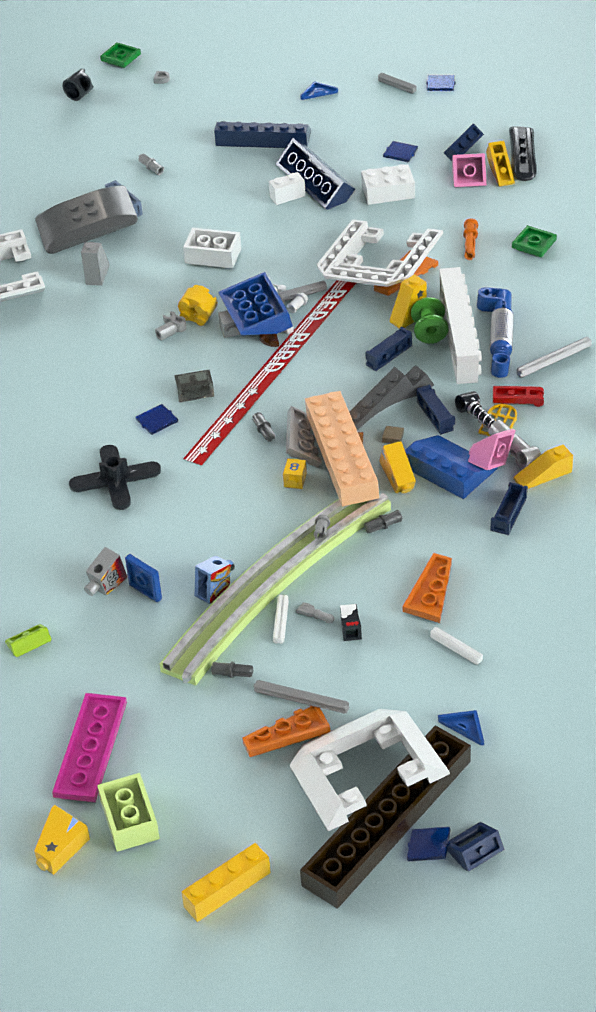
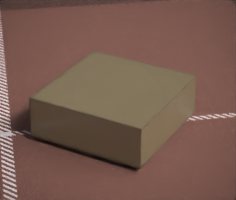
(392, 434)

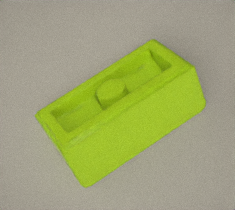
(28, 640)

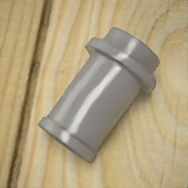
(322, 523)

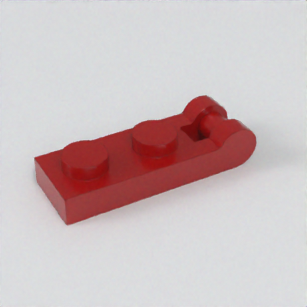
(518, 395)

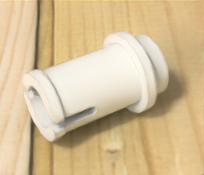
(294, 305)

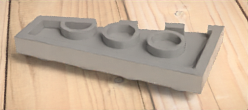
(299, 439)

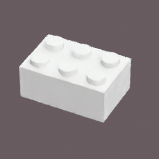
(388, 184)
(212, 247)

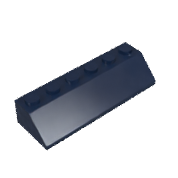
(260, 134)
(320, 179)

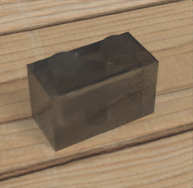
(194, 385)

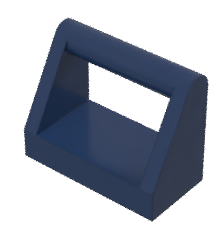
(477, 850)

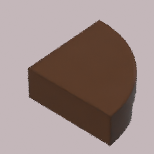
(269, 339)

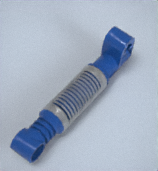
(501, 335)

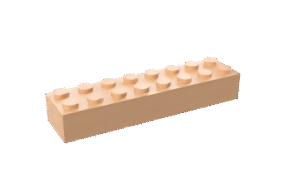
(342, 448)

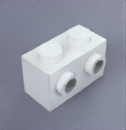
(287, 188)

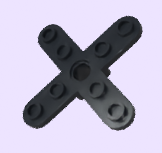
(115, 474)

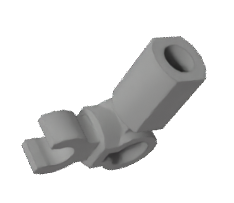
(173, 324)

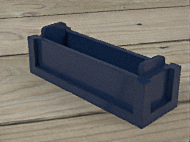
(464, 142)
(389, 349)
(435, 409)
(509, 509)

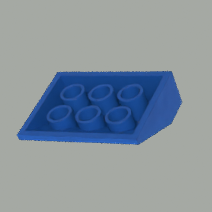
(256, 306)
(446, 465)

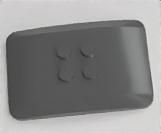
(85, 218)

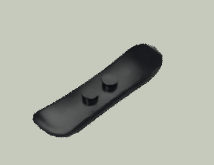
(522, 153)

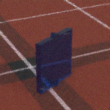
(440, 83)
(400, 151)
(156, 419)
(428, 844)

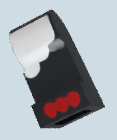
(349, 621)

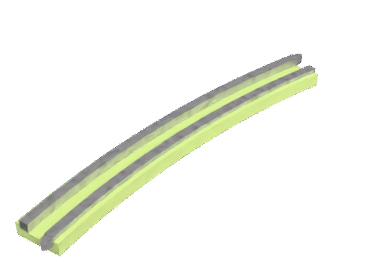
(260, 585)

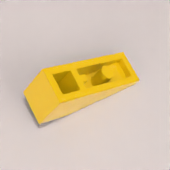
(500, 163)
(546, 467)

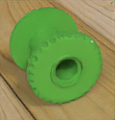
(429, 320)

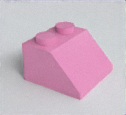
(469, 170)
(492, 451)

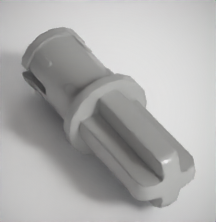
(151, 164)

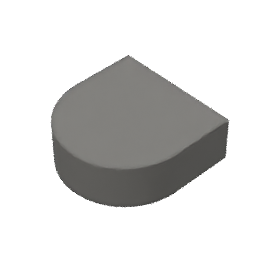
(161, 77)

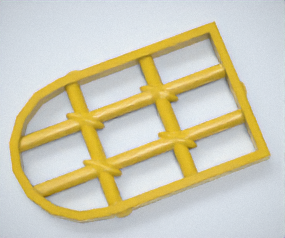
(498, 414)

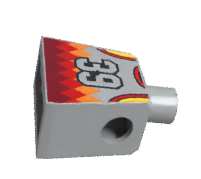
(105, 573)

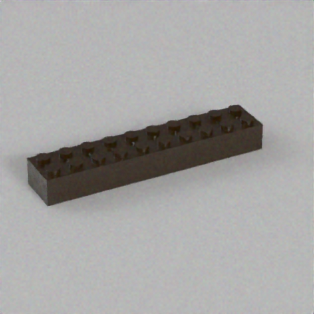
(380, 825)

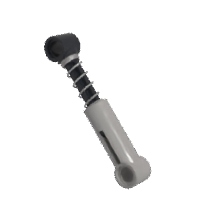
(519, 449)

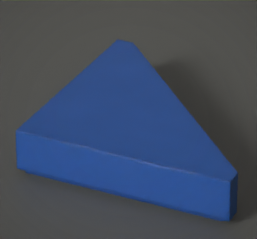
(318, 89)
(464, 723)

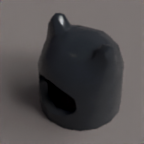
(77, 85)

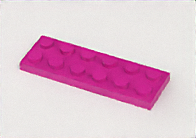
(89, 747)

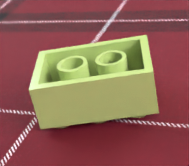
(128, 812)

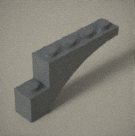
(390, 390)

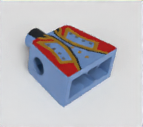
(212, 578)

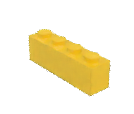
(226, 882)

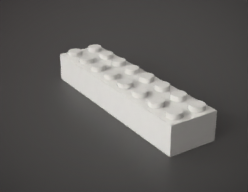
(461, 334)

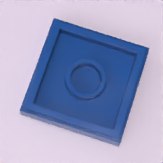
(143, 578)

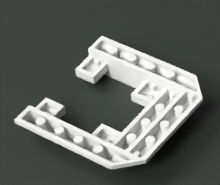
(15, 246)
(345, 265)
(319, 759)

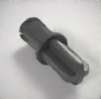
(263, 426)
(383, 521)
(232, 669)

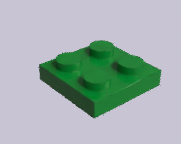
(120, 55)
(534, 241)

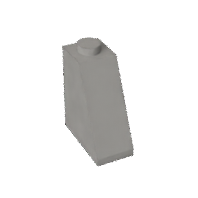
(94, 263)

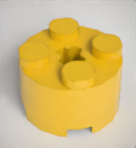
(197, 304)

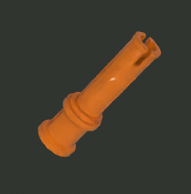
(470, 234)

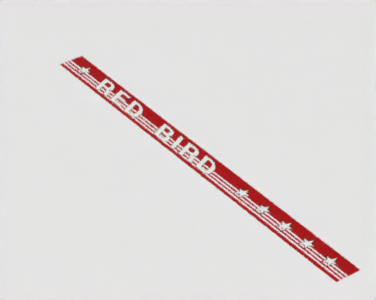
(268, 373)

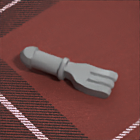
(309, 610)

